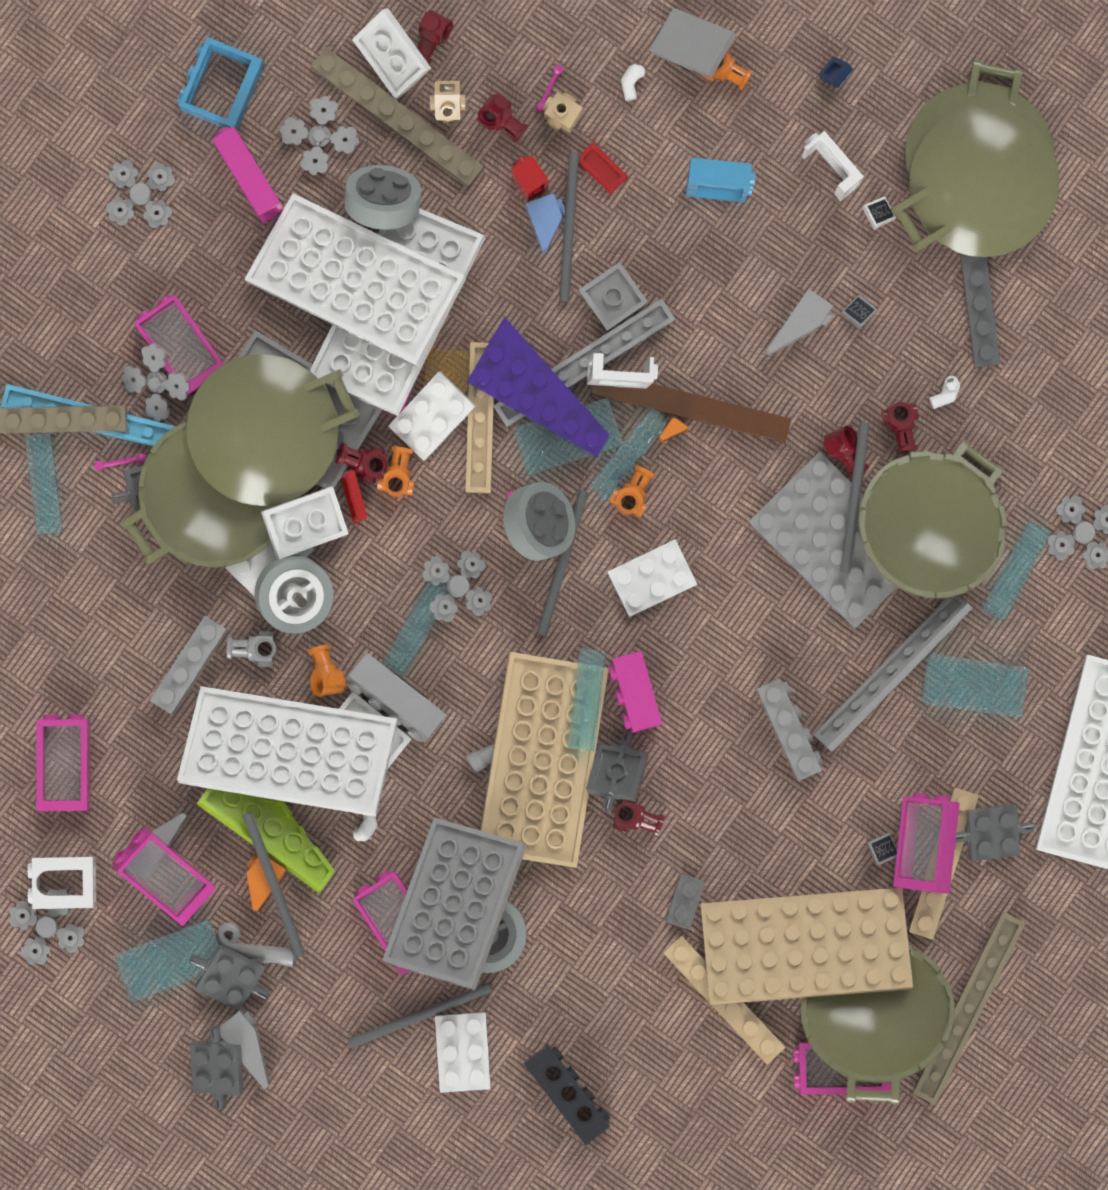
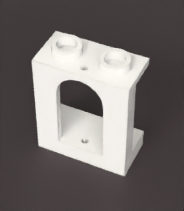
(838, 161)
(601, 377)
(42, 901)

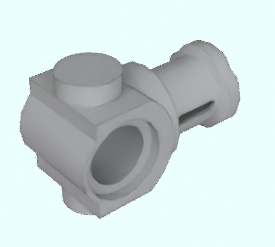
(252, 648)

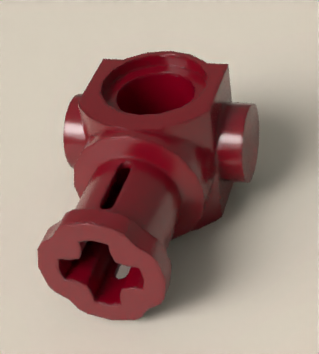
(434, 31)
(497, 115)
(902, 428)
(842, 445)
(361, 460)
(637, 819)

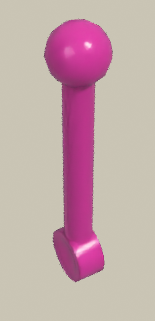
(558, 70)
(99, 465)

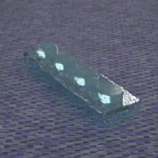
(628, 453)
(44, 484)
(1016, 570)
(414, 630)
(587, 699)

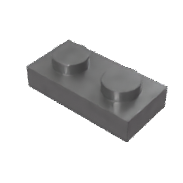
(685, 901)

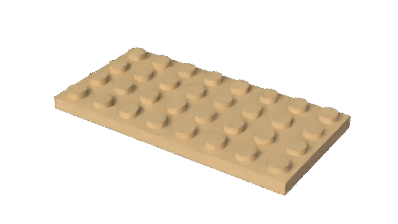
(534, 779)
(806, 946)

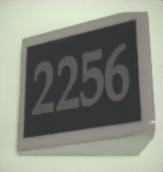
(859, 311)
(882, 849)

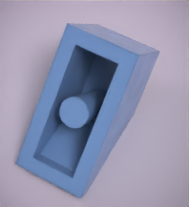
(546, 219)

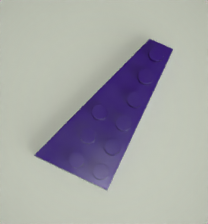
(525, 383)

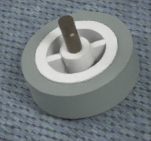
(294, 594)

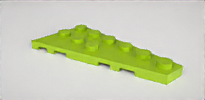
(280, 833)

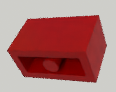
(529, 177)

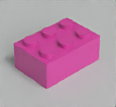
(635, 692)

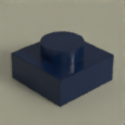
(835, 72)

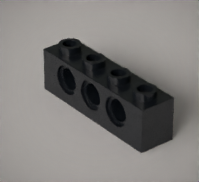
(585, 1129)

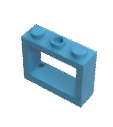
(197, 73)
(719, 180)

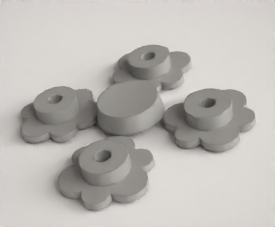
(319, 135)
(140, 194)
(156, 381)
(1083, 533)
(457, 586)
(46, 928)

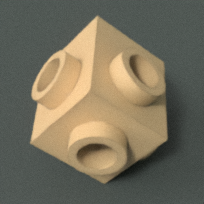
(447, 101)
(562, 120)

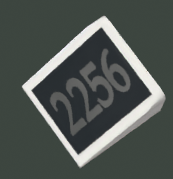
(879, 212)

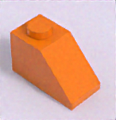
(258, 883)

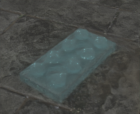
(546, 450)
(975, 685)
(166, 960)

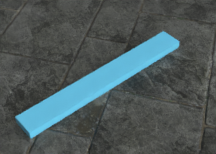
(139, 429)

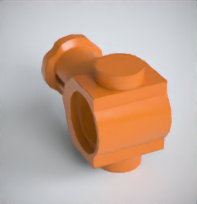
(732, 72)
(398, 472)
(633, 491)
(326, 677)

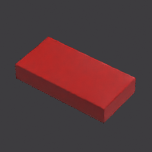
(602, 168)
(353, 497)

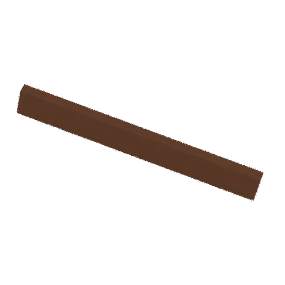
(701, 410)

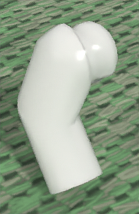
(628, 80)
(948, 394)
(366, 829)

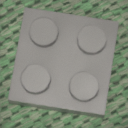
(613, 296)

